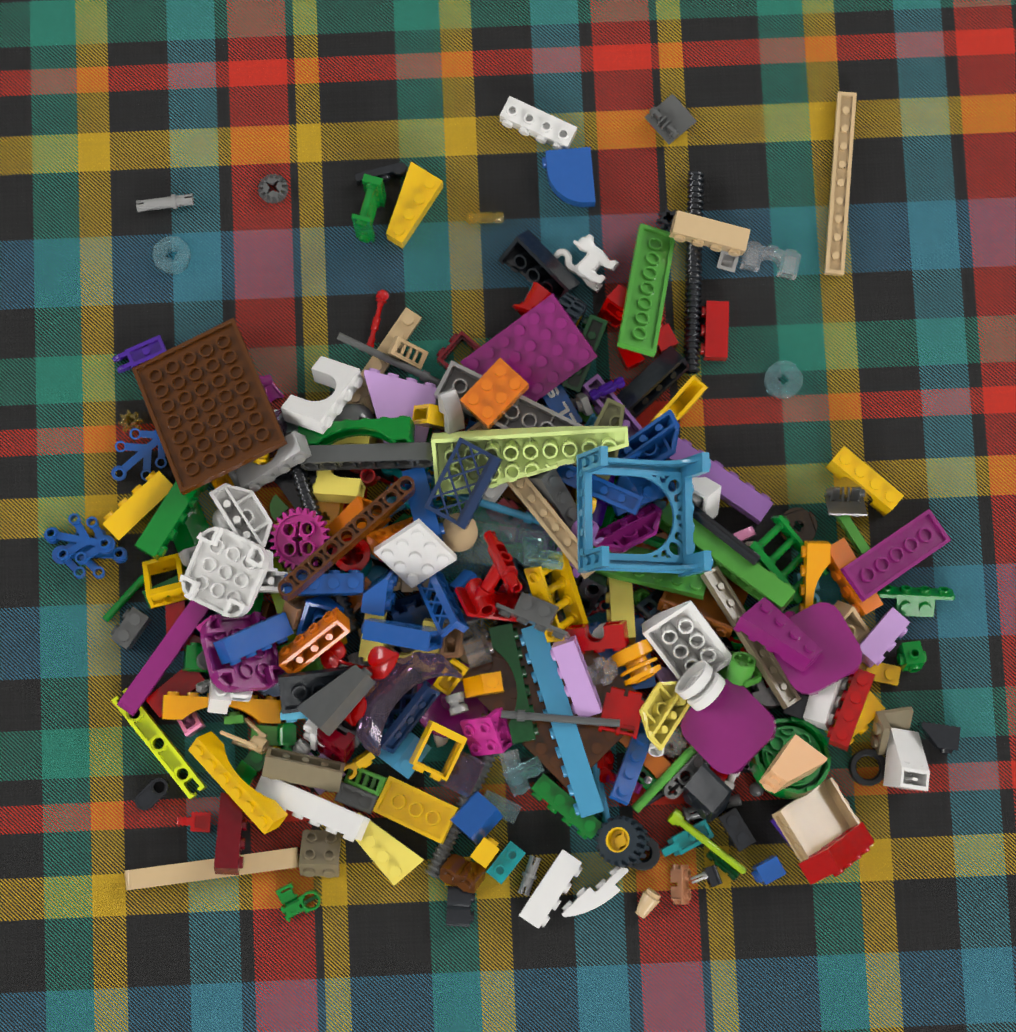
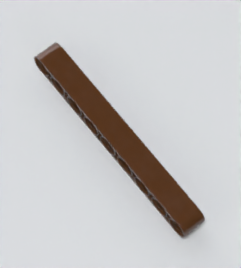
(349, 529)

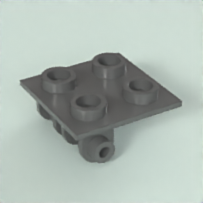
(670, 119)
(845, 504)

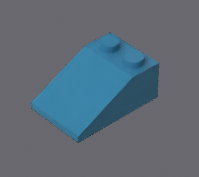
(400, 758)

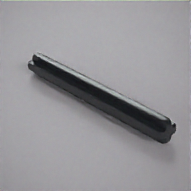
(726, 536)

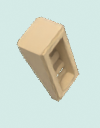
(395, 345)

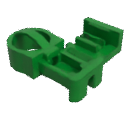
(293, 904)

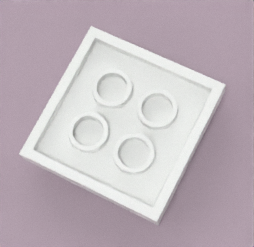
(415, 553)

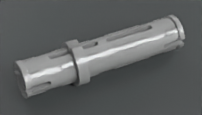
(165, 202)

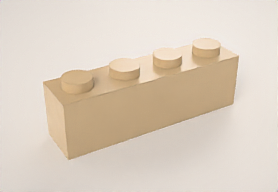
(709, 233)

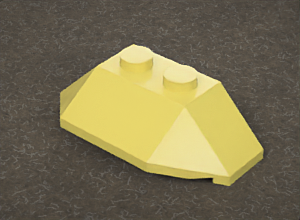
(662, 713)

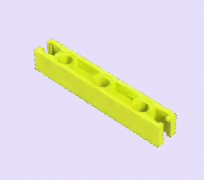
(168, 755)

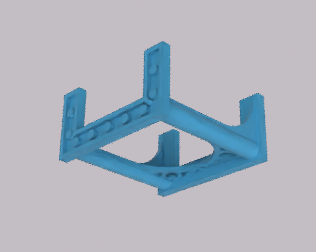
(599, 559)

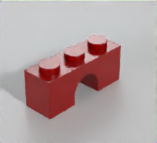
(633, 359)
(614, 637)

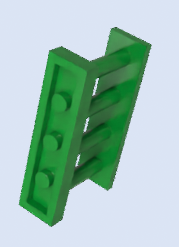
(374, 198)
(769, 562)

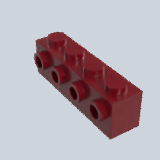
(229, 837)

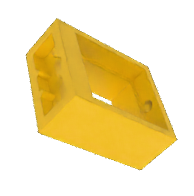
(158, 596)
(452, 759)

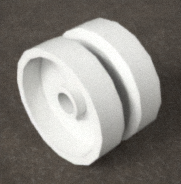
(700, 685)

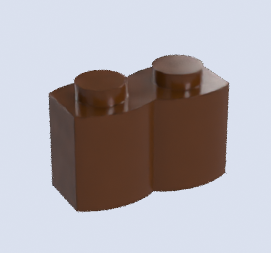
(462, 873)

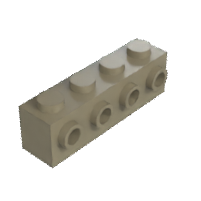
(303, 769)

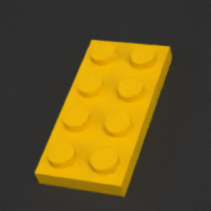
(415, 809)

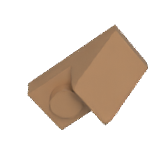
(452, 644)

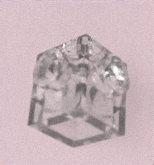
(602, 670)
(675, 744)

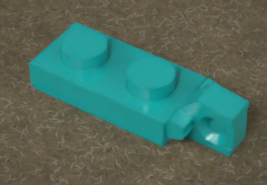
(684, 841)

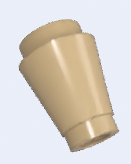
(647, 902)

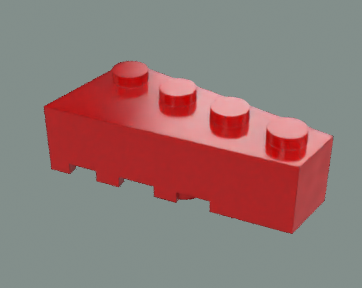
(837, 854)

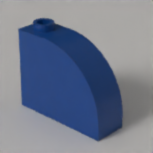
(571, 175)

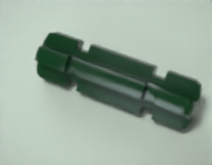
(724, 866)

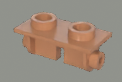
(680, 874)

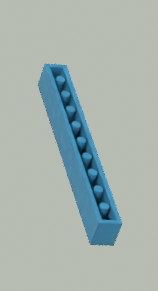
(567, 735)

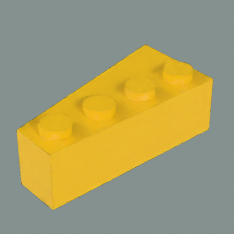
(413, 203)

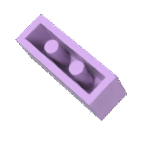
(882, 637)

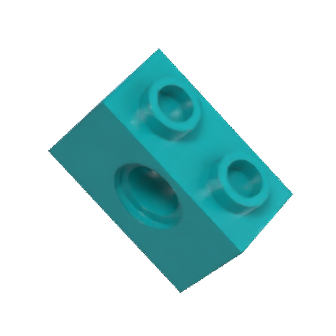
(505, 862)

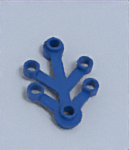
(144, 452)
(81, 541)
(90, 564)

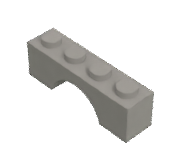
(254, 476)

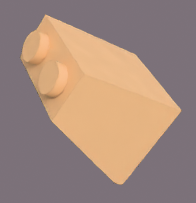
(791, 764)

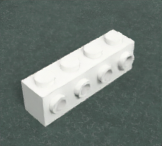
(537, 124)

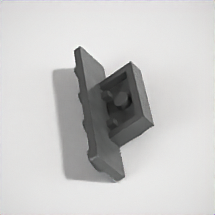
(536, 612)

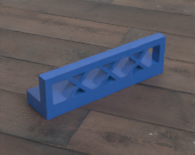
(443, 597)

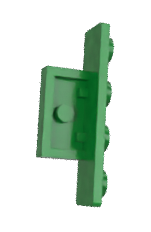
(916, 601)

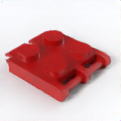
(623, 708)

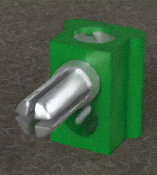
(648, 780)

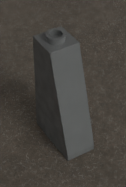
(337, 699)

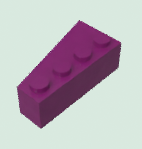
(779, 634)

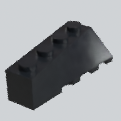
(538, 264)

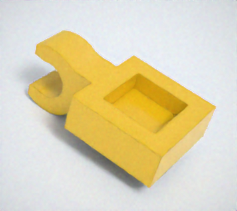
(361, 761)

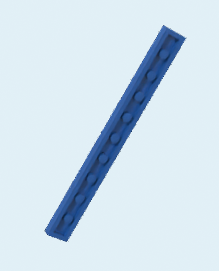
(601, 488)

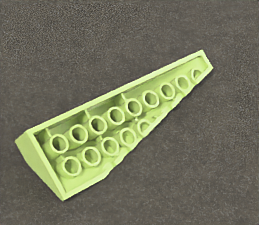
(522, 450)

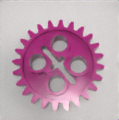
(283, 540)

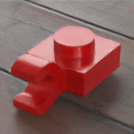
(606, 765)
(199, 821)

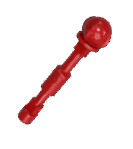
(382, 296)

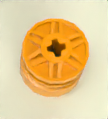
(636, 662)

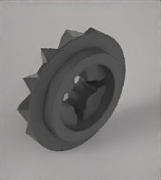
(273, 197)

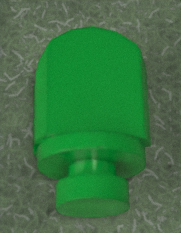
(287, 735)

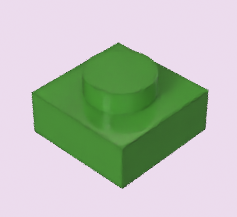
(234, 718)

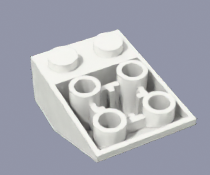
(906, 761)

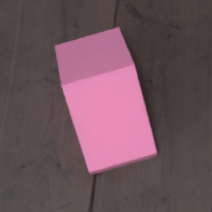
(191, 724)

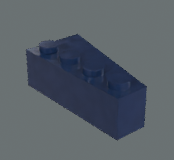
(413, 609)

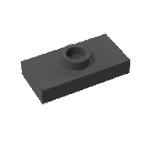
(356, 798)

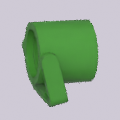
(742, 668)

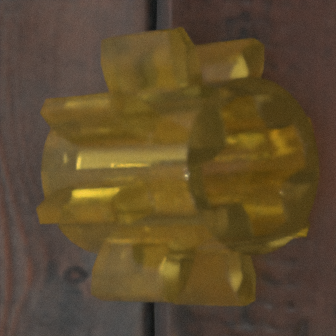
(125, 419)

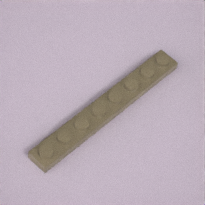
(765, 660)

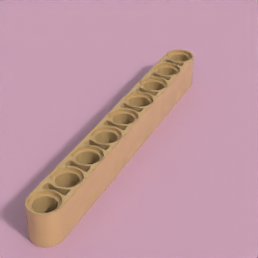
(204, 869)

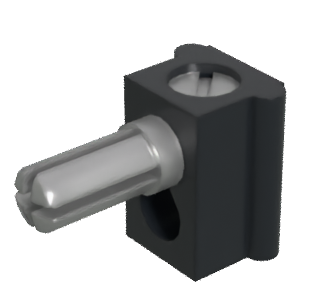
(710, 874)

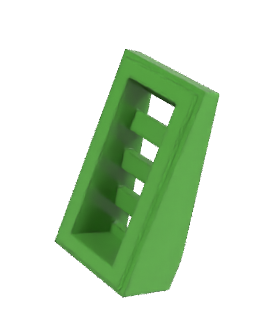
(382, 781)

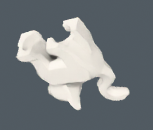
(590, 264)

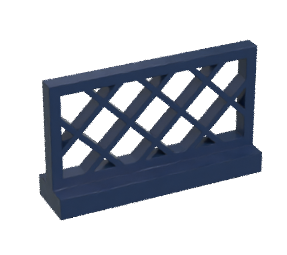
(478, 491)
(408, 715)

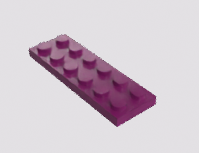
(895, 555)

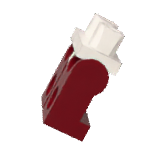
(336, 746)

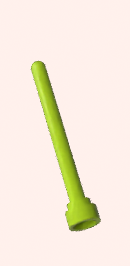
(676, 818)

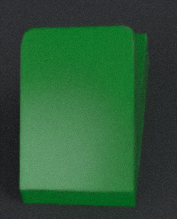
(251, 766)

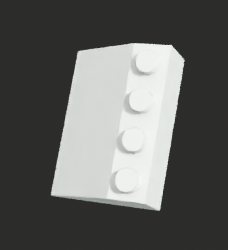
(684, 638)

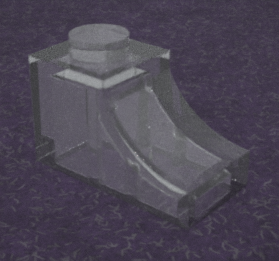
(509, 759)

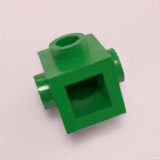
(911, 656)

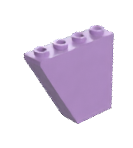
(397, 397)

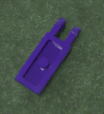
(140, 353)

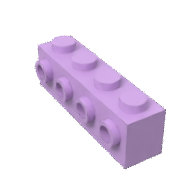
(576, 677)

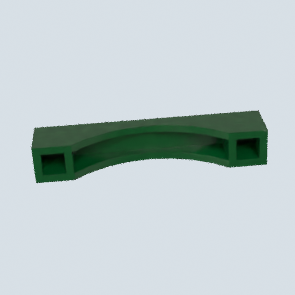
(504, 643)

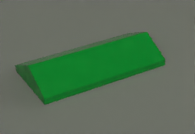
(190, 529)

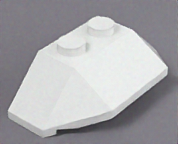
(243, 512)

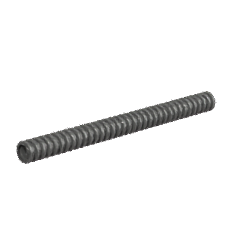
(443, 851)

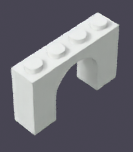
(320, 414)

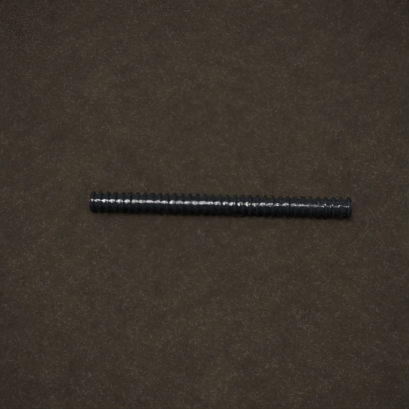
(693, 277)
(308, 500)

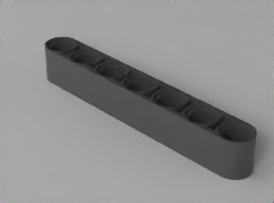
(369, 456)

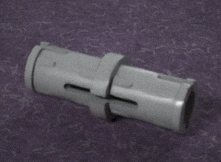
(529, 875)

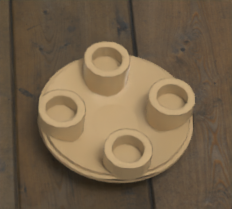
(458, 538)

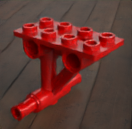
(480, 596)

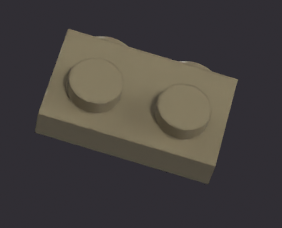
(882, 724)
(320, 854)

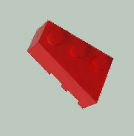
(613, 306)

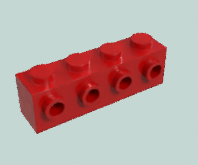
(851, 710)

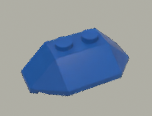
(655, 440)
(644, 488)

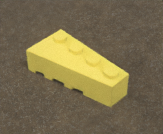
(388, 853)

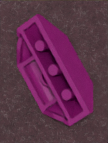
(631, 529)

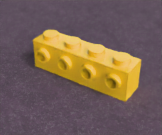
(138, 505)

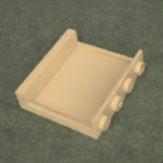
(815, 819)

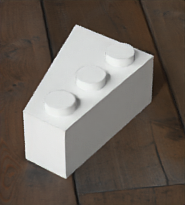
(822, 706)

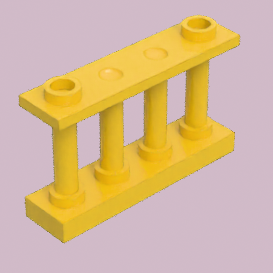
(567, 591)

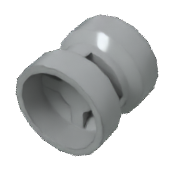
(456, 703)

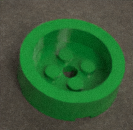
(785, 730)

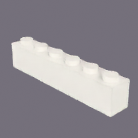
(314, 808)

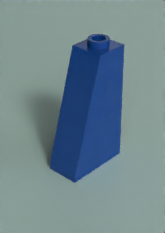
(402, 634)

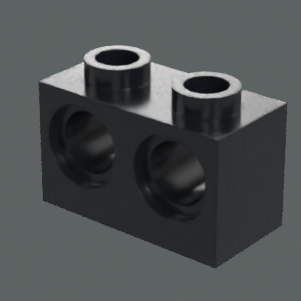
(591, 593)

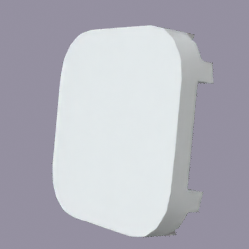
(225, 572)

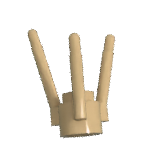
(257, 743)

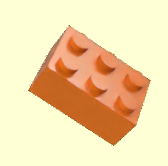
(494, 393)

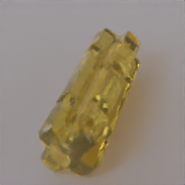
(485, 217)

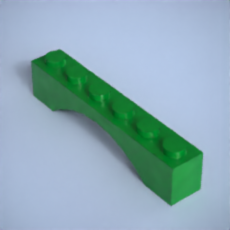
(391, 430)

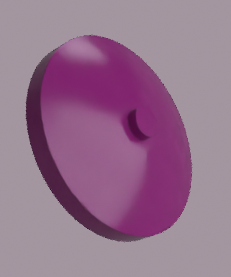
(440, 713)

